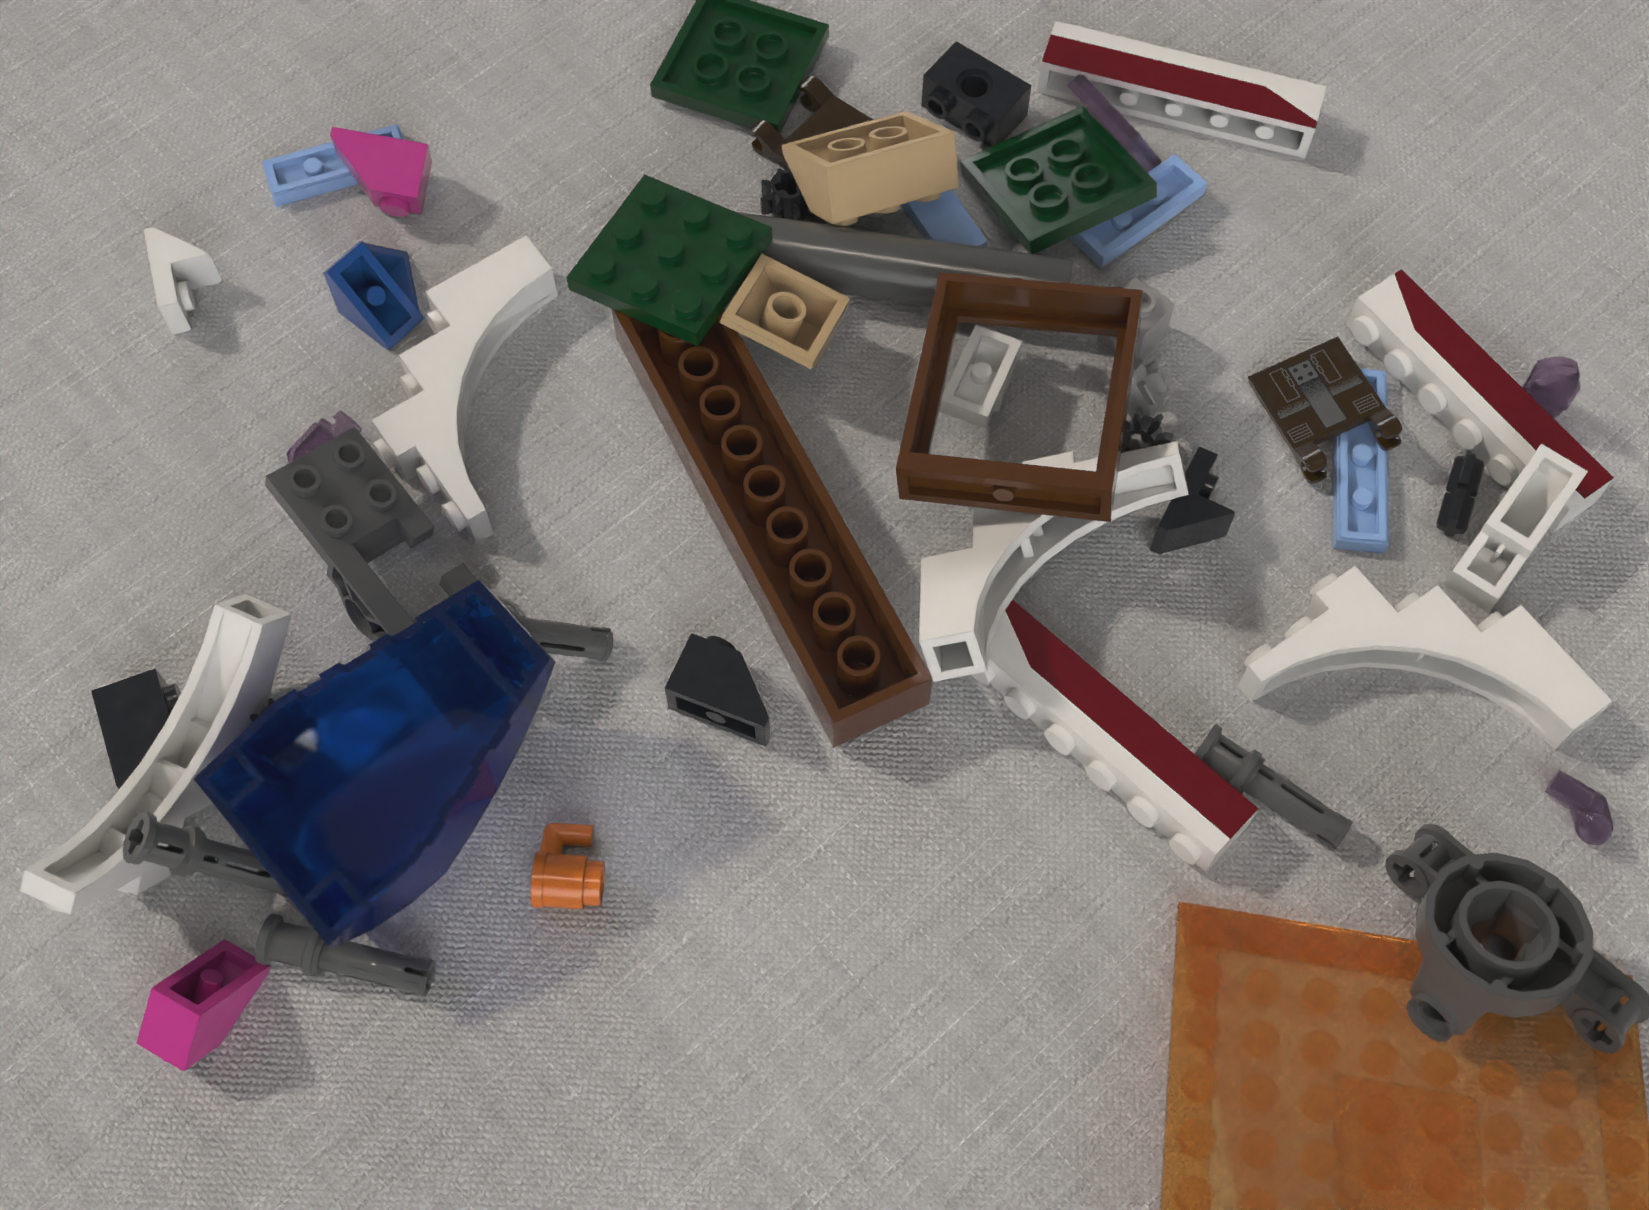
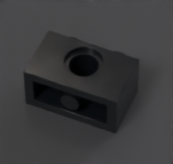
(975, 95)

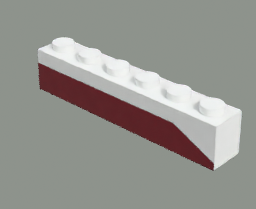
(1184, 89)
(1466, 388)
(1114, 740)

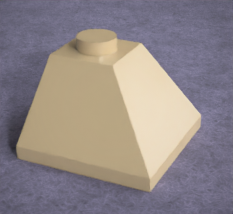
(786, 311)

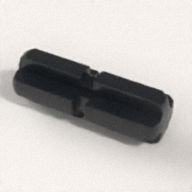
(1458, 504)

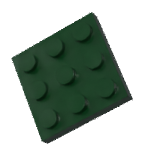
(740, 61)
(1058, 179)
(670, 259)

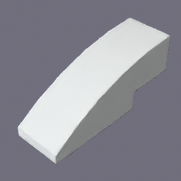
(1515, 528)

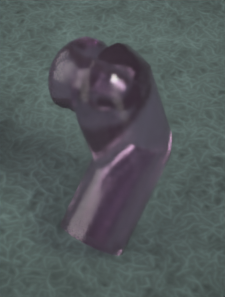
(1586, 805)

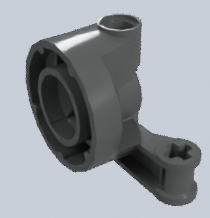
(1531, 938)

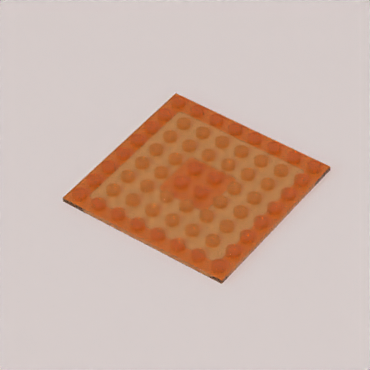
(1320, 1093)

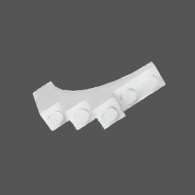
(470, 322)
(972, 587)
(1501, 658)
(214, 708)

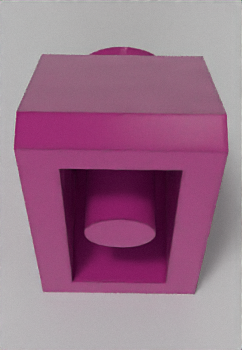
(386, 168)
(199, 1004)

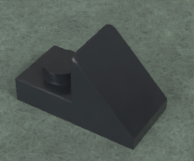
(1194, 517)

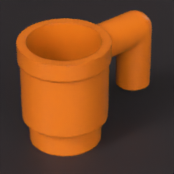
(566, 879)

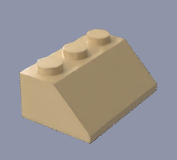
(873, 167)

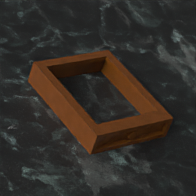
(1007, 484)

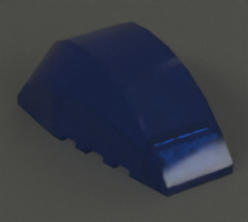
(384, 762)

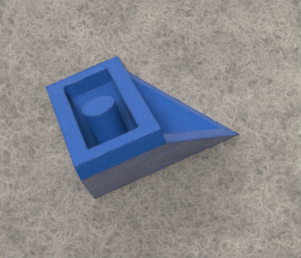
(375, 292)

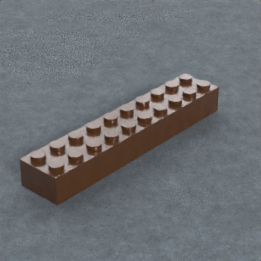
(780, 528)

